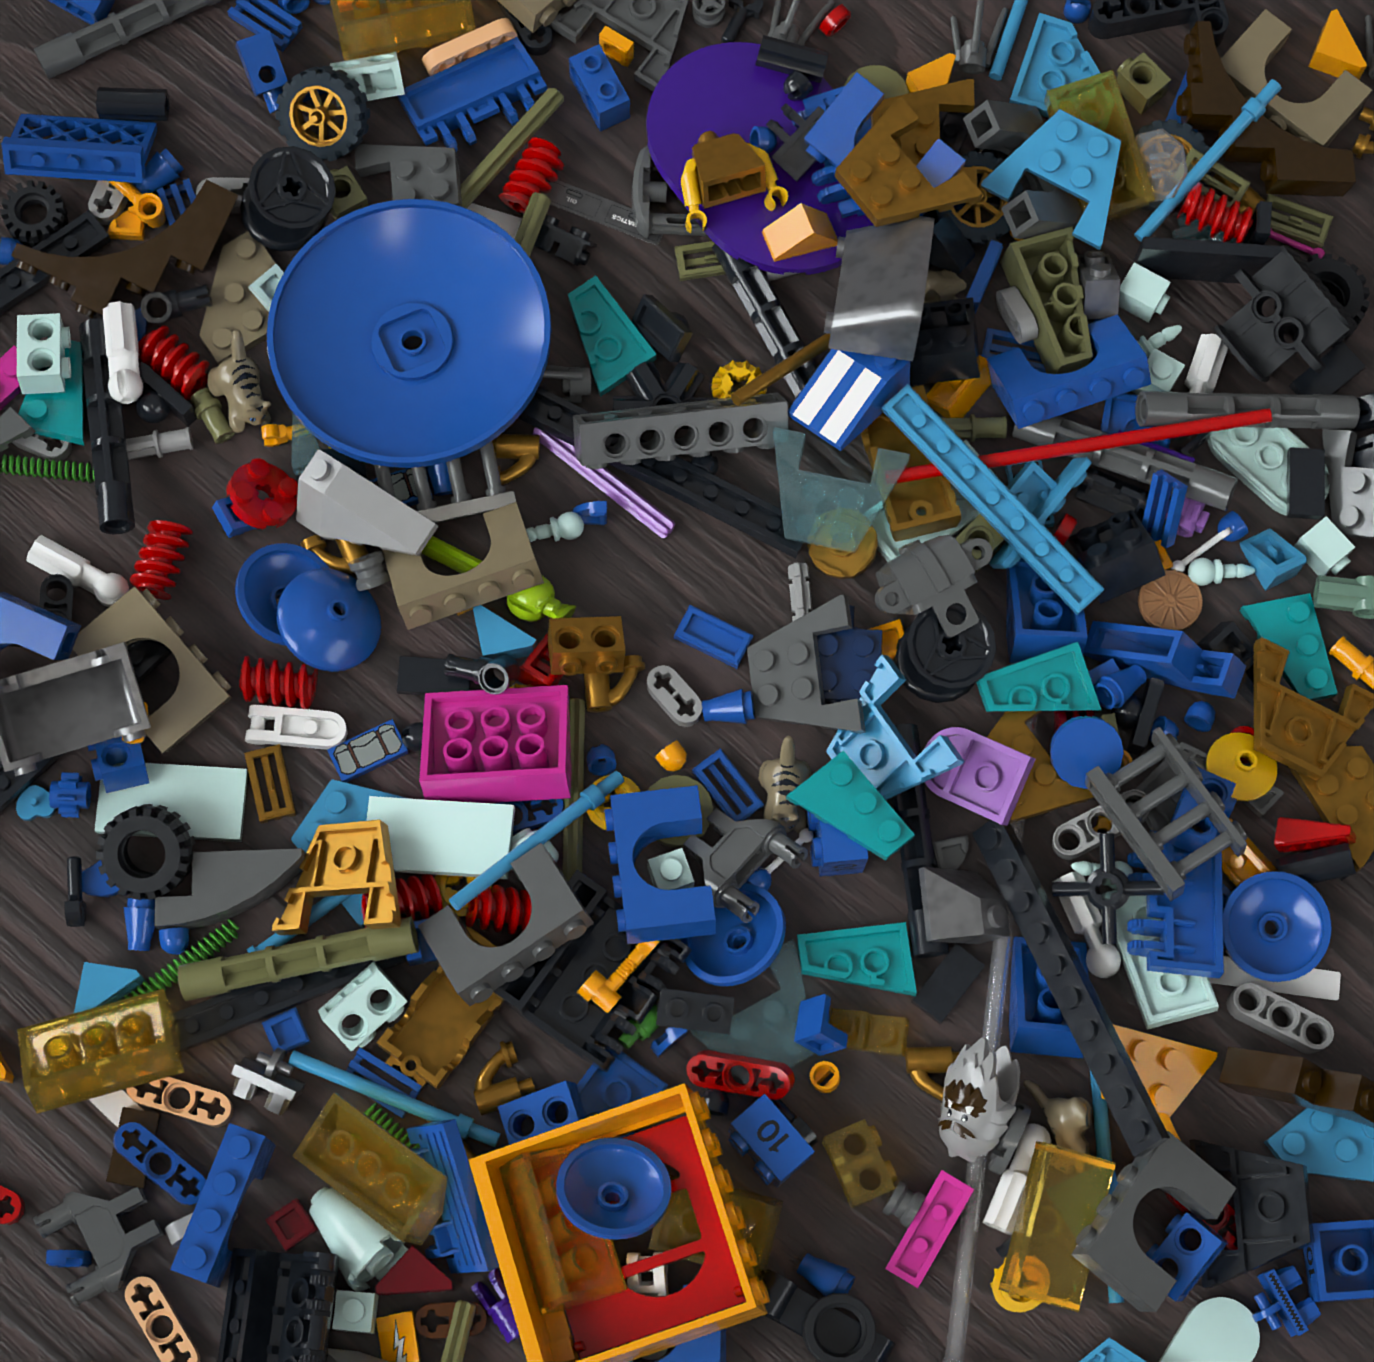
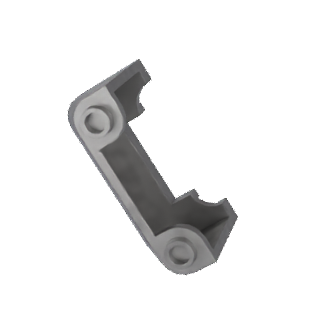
(881, 289)
(69, 707)

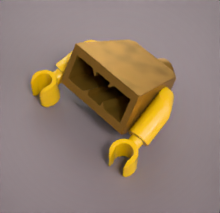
(726, 171)

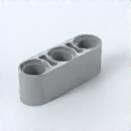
(1084, 832)
(1297, 1018)

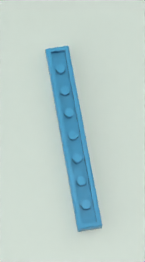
(992, 499)

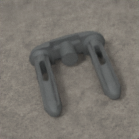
(649, 191)

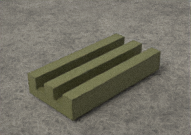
(1243, 184)
(1295, 227)
(699, 272)

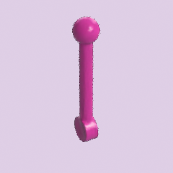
(1297, 245)

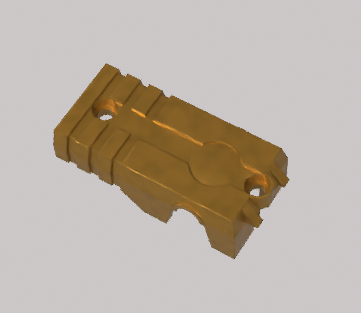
(906, 498)
(437, 1027)

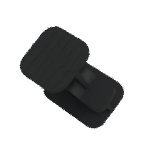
(1300, 301)

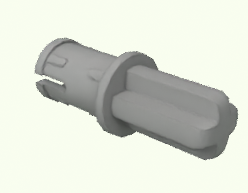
(159, 443)

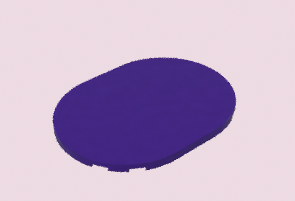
(729, 94)

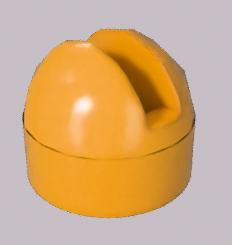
(672, 757)
(820, 1072)

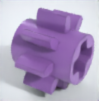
(1192, 518)

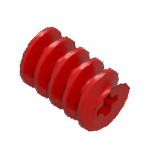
(531, 174)
(1216, 214)
(172, 361)
(159, 556)
(278, 683)
(414, 896)
(500, 908)

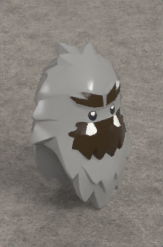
(978, 1099)

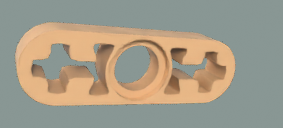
(468, 45)
(203, 1116)
(140, 1307)

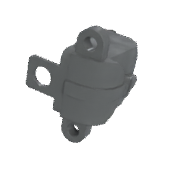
(932, 577)

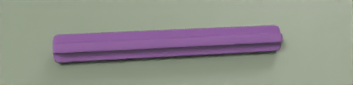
(611, 486)

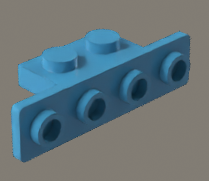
(1041, 497)

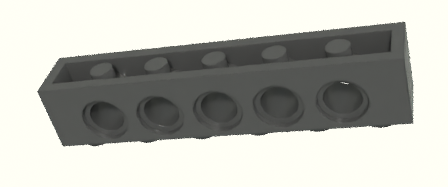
(594, 428)

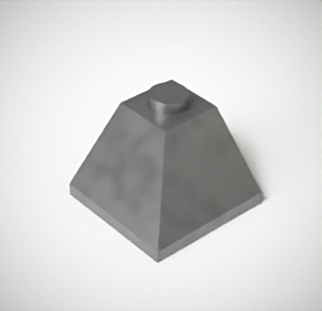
(961, 907)

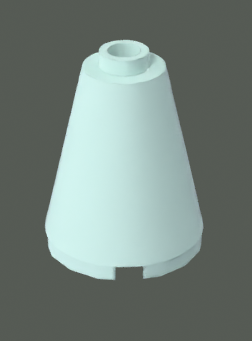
(358, 1240)

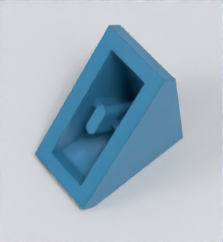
(1272, 558)
(500, 636)
(104, 985)

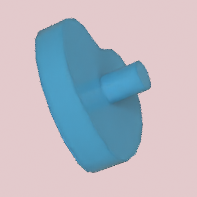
(34, 803)

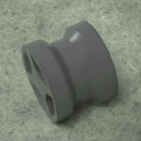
(705, 18)
(369, 571)
(904, 1203)

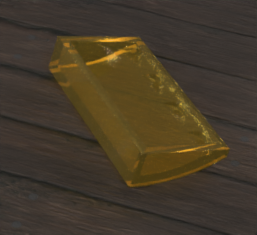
(1053, 1210)

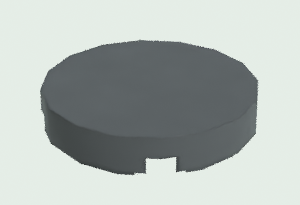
(1009, 1140)

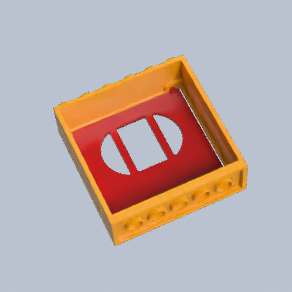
(609, 1322)

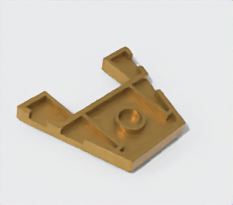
(927, 104)
(888, 182)
(1295, 727)
(1043, 787)
(345, 862)

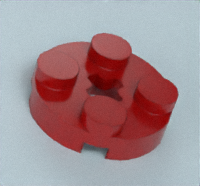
(267, 478)

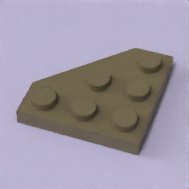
(233, 302)

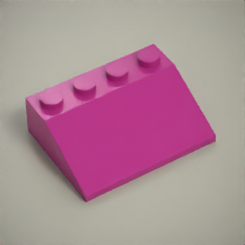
(497, 745)

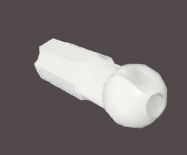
(122, 352)
(1206, 364)
(60, 560)
(1086, 919)
(1008, 1194)

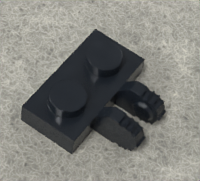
(792, 153)

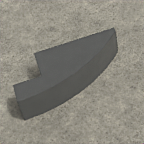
(228, 885)

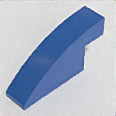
(1166, 656)

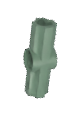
(1345, 595)

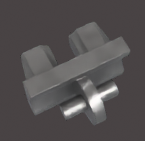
(270, 1074)

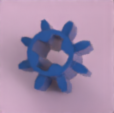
(70, 794)

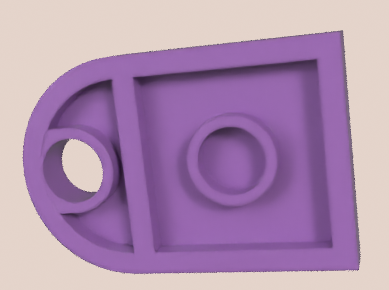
(987, 780)

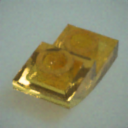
(872, 1032)

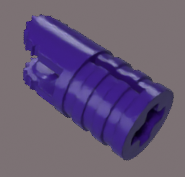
(499, 1311)

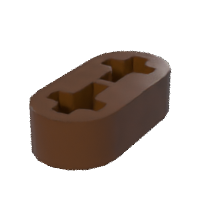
(446, 1310)

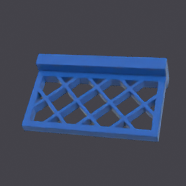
(89, 159)

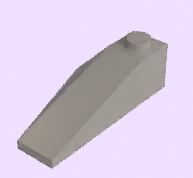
(352, 509)

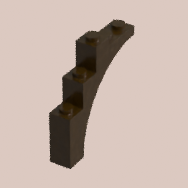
(1287, 161)
(97, 278)
(1299, 1083)

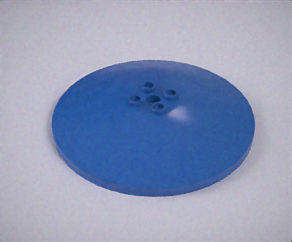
(401, 275)

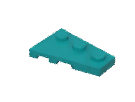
(607, 335)
(59, 413)
(1294, 626)
(1041, 683)
(851, 804)
(861, 956)

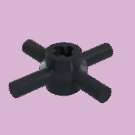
(1091, 888)

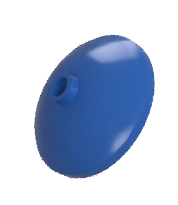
(265, 578)
(316, 631)
(1300, 924)
(718, 956)
(613, 1172)

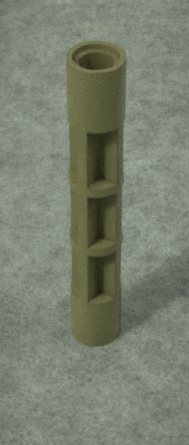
(274, 963)

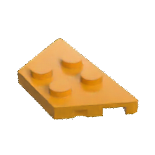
(1165, 1066)

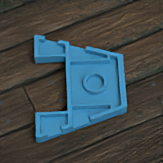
(1071, 158)
(882, 750)
(338, 804)

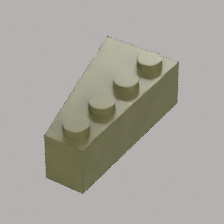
(1048, 281)

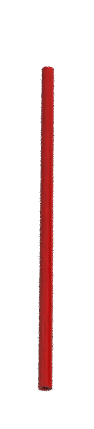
(1103, 442)

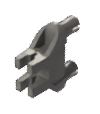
(738, 856)
(105, 1236)

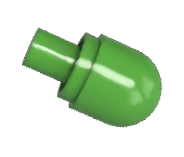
(643, 1030)

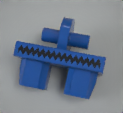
(1276, 1286)

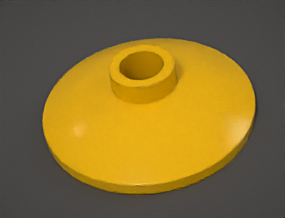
(1251, 781)

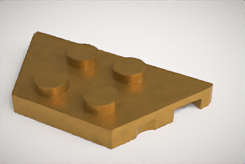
(1346, 798)

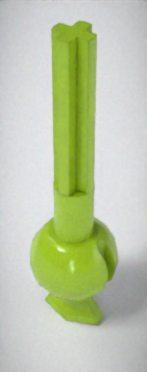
(527, 604)

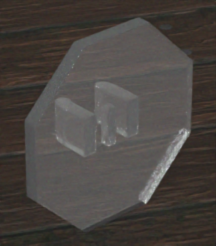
(1163, 162)

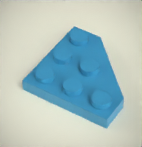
(1050, 62)
(1326, 1145)

